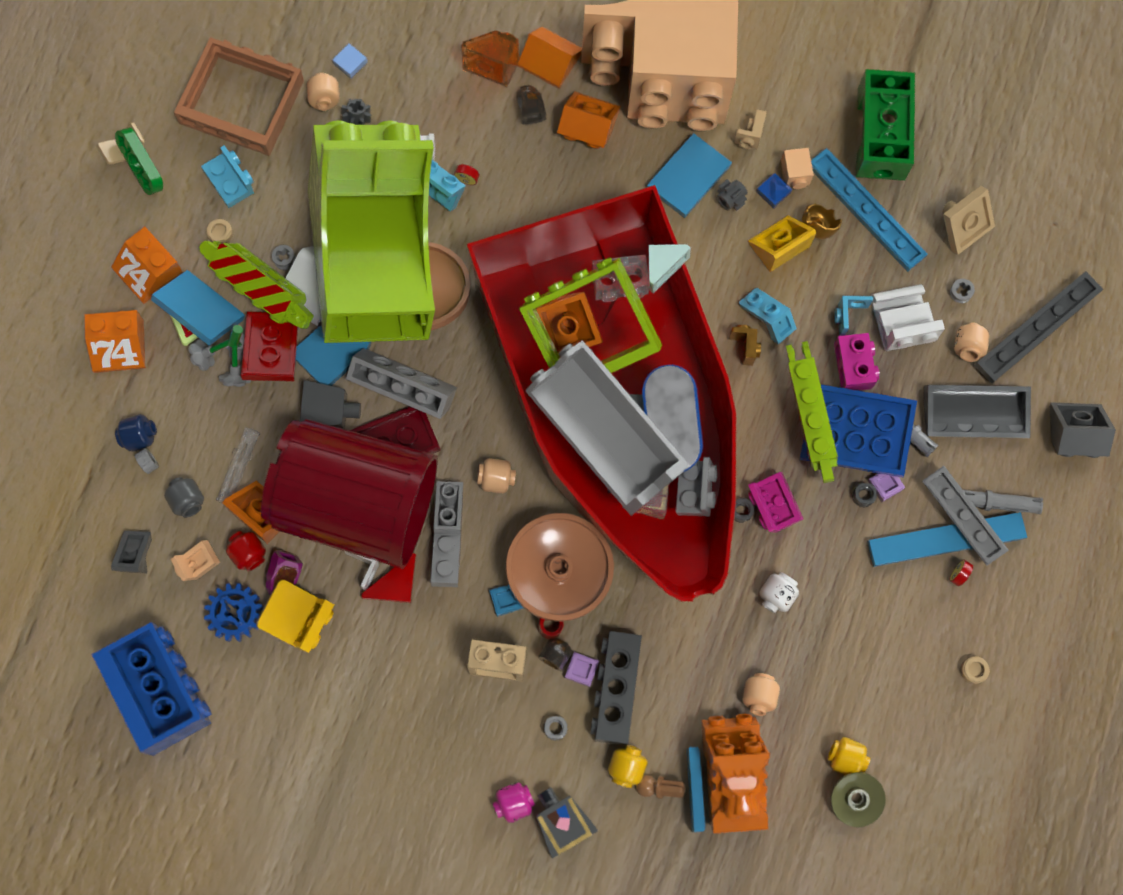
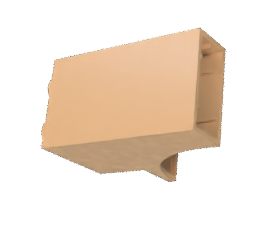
(676, 57)

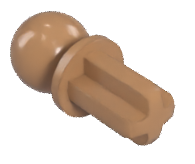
(661, 787)

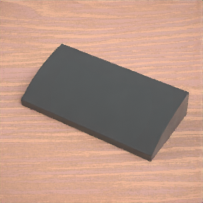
(977, 411)

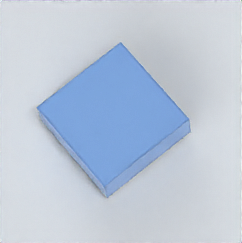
(350, 60)

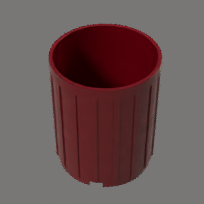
(349, 491)

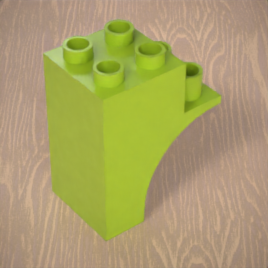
(371, 231)

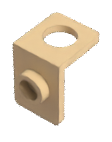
(111, 151)

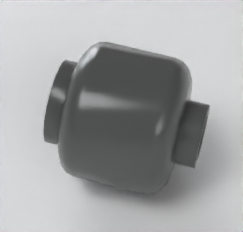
(184, 497)

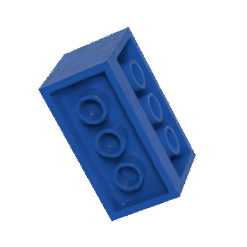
(135, 686)

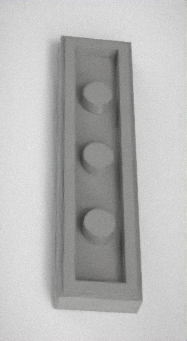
(965, 515)

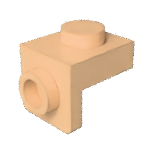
(195, 561)

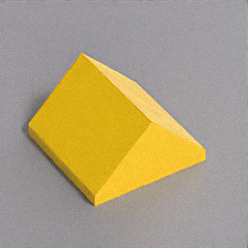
(782, 242)

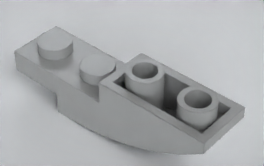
(447, 534)

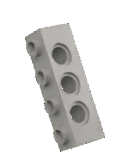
(401, 383)

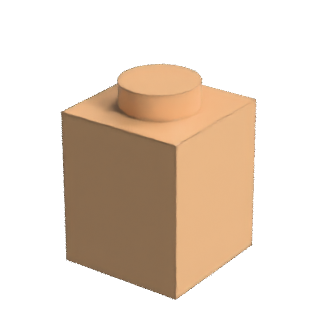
(797, 168)

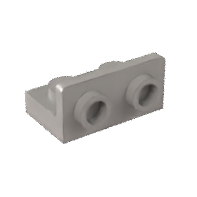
(695, 489)

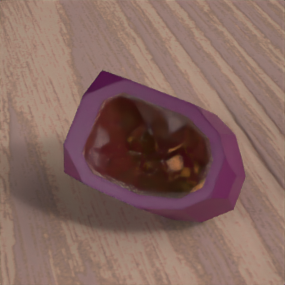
(283, 567)

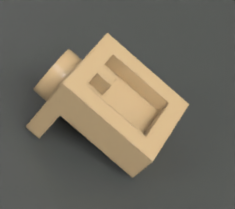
(751, 137)

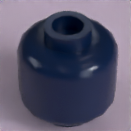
(135, 433)

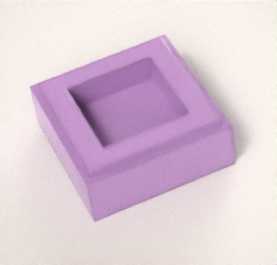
(886, 486)
(581, 669)

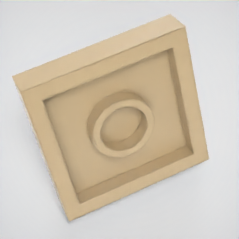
(968, 219)

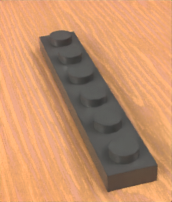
(1038, 327)

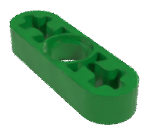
(139, 161)

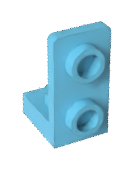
(770, 311)

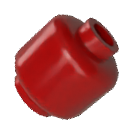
(246, 551)

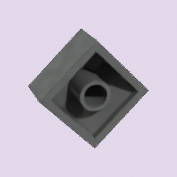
(1081, 430)

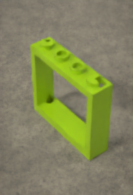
(580, 279)

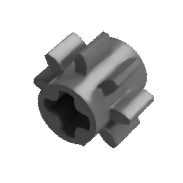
(356, 112)
(732, 195)

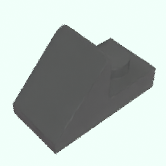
(132, 552)

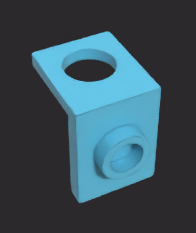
(841, 312)

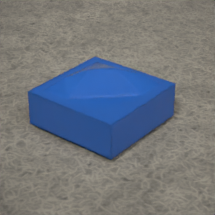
(774, 190)

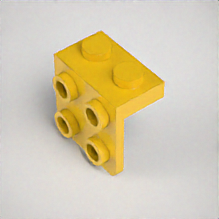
(295, 616)

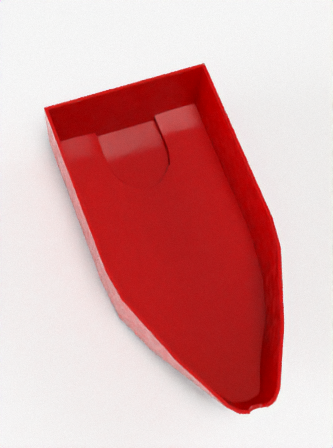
(678, 552)

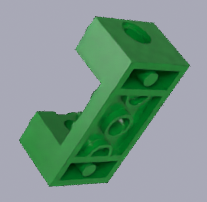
(885, 146)

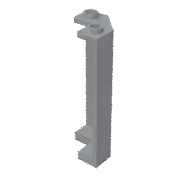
(606, 427)

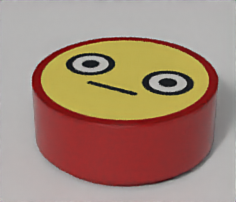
(466, 174)
(961, 573)

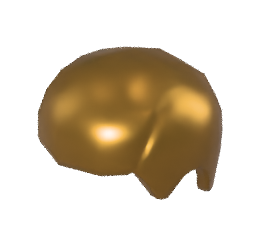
(822, 220)

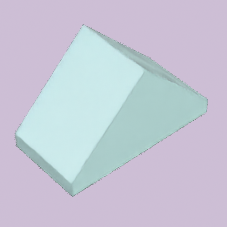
(664, 262)

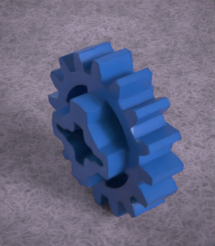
(225, 619)

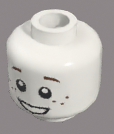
(779, 592)

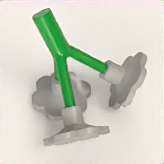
(203, 356)

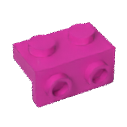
(775, 503)

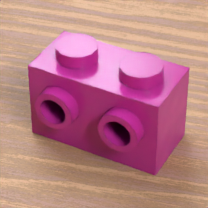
(855, 362)

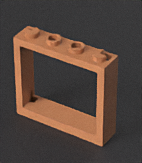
(222, 129)

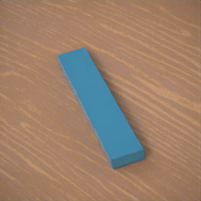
(867, 210)
(939, 541)

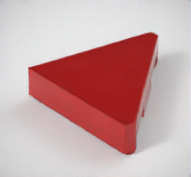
(394, 586)

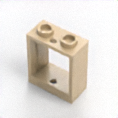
(492, 663)

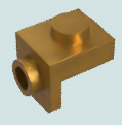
(751, 348)

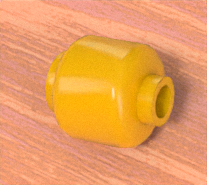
(848, 756)
(627, 766)

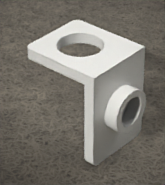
(371, 571)

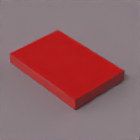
(269, 349)

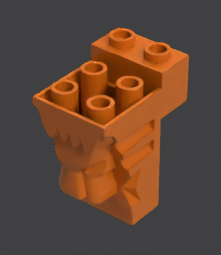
(735, 773)

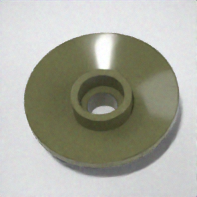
(867, 808)

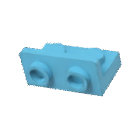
(228, 178)
(444, 187)

